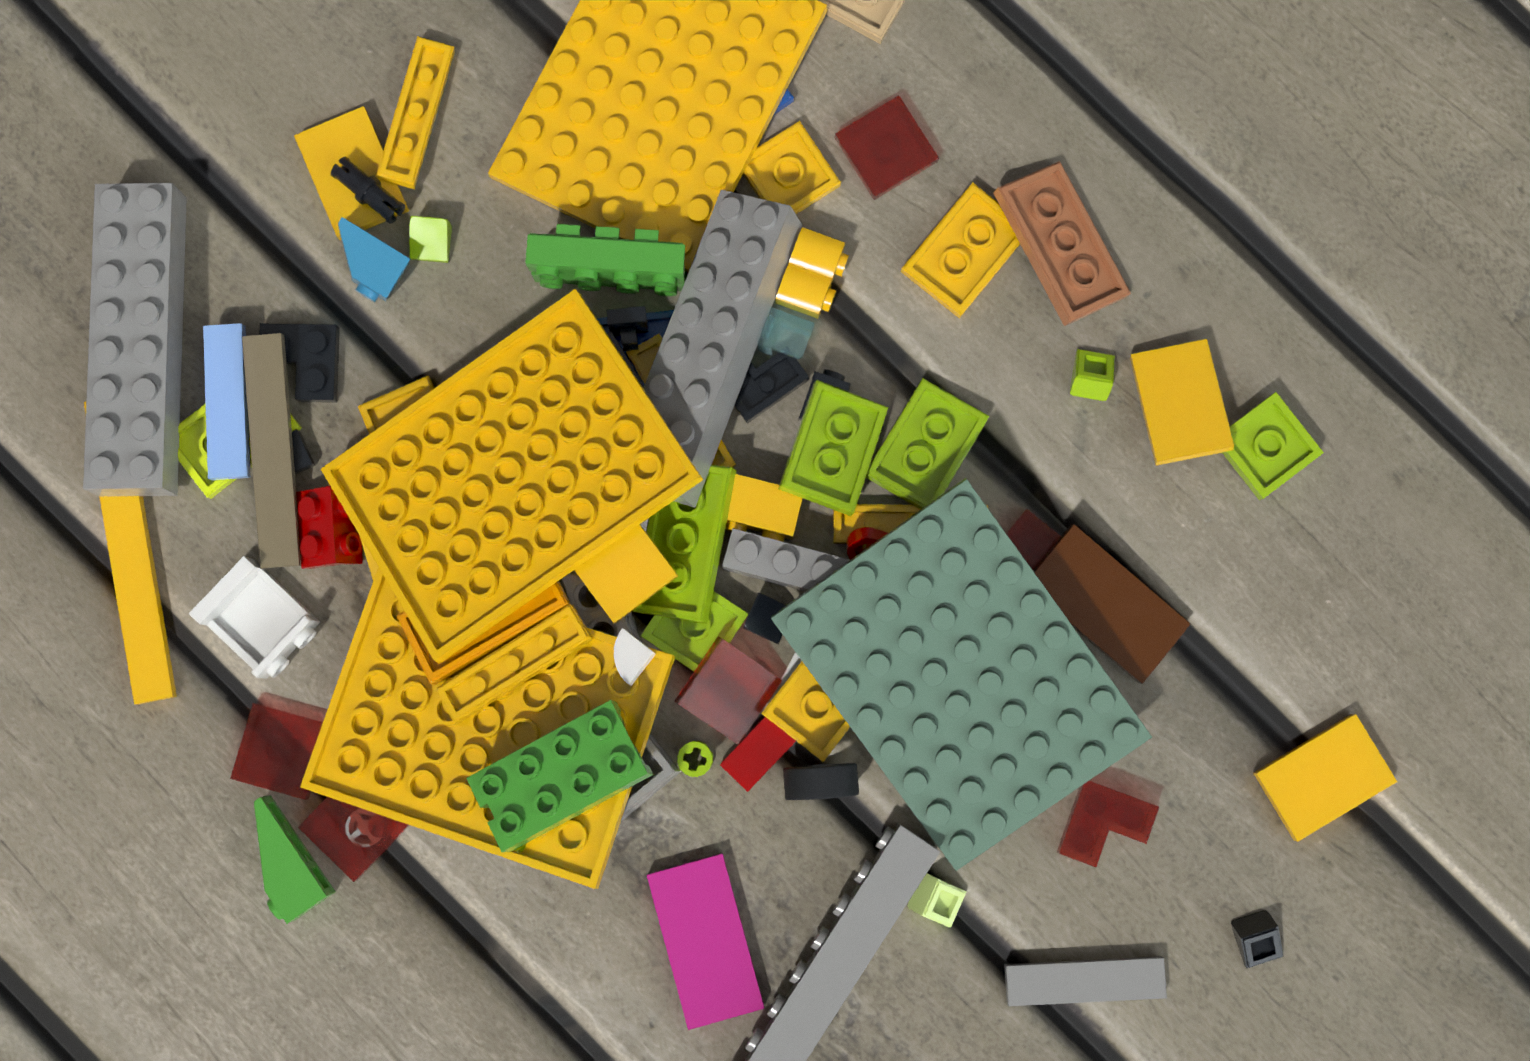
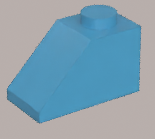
(371, 262)

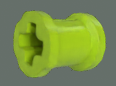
(684, 765)

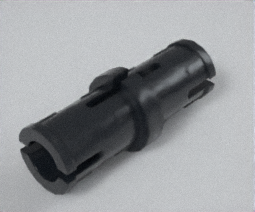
(367, 190)

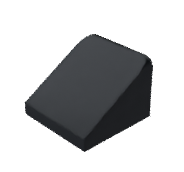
(760, 621)
(1257, 938)

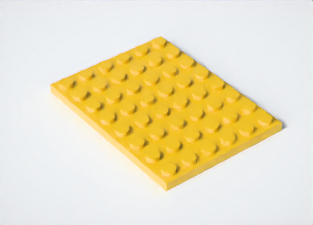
(654, 110)
(509, 475)
(404, 758)

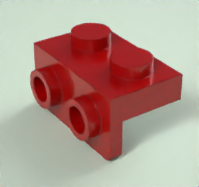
(326, 531)

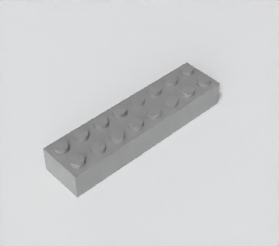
(720, 322)
(135, 340)

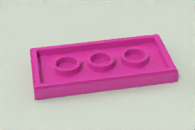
(705, 941)

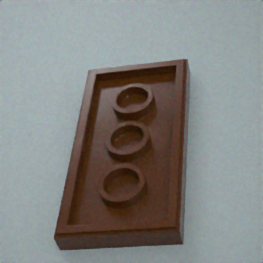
(1109, 604)

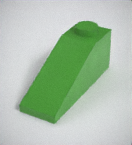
(288, 869)

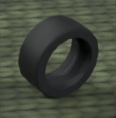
(821, 781)

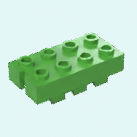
(606, 260)
(558, 776)

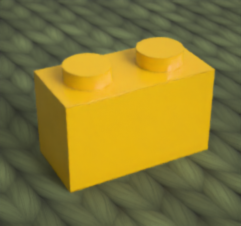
(762, 508)

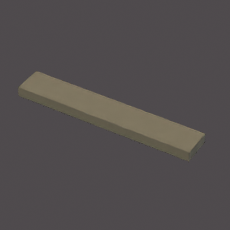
(271, 450)

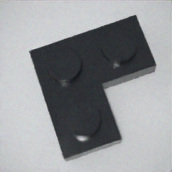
(316, 357)
(769, 385)

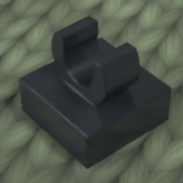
(628, 324)

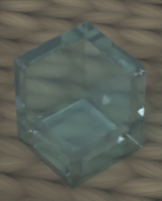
(785, 334)

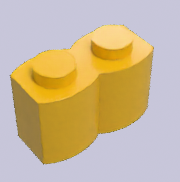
(811, 272)

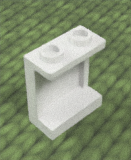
(256, 618)

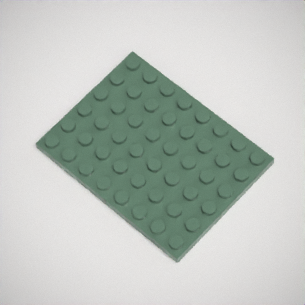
(961, 675)

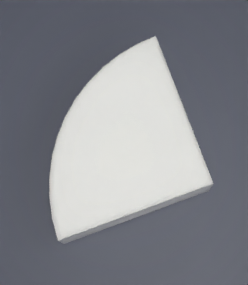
(631, 656)

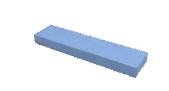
(226, 402)

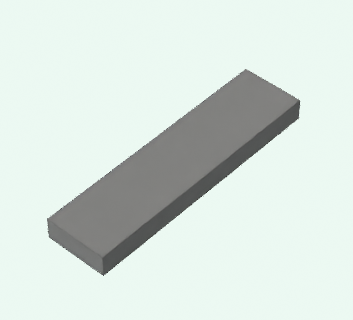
(1085, 981)

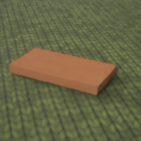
(1061, 243)

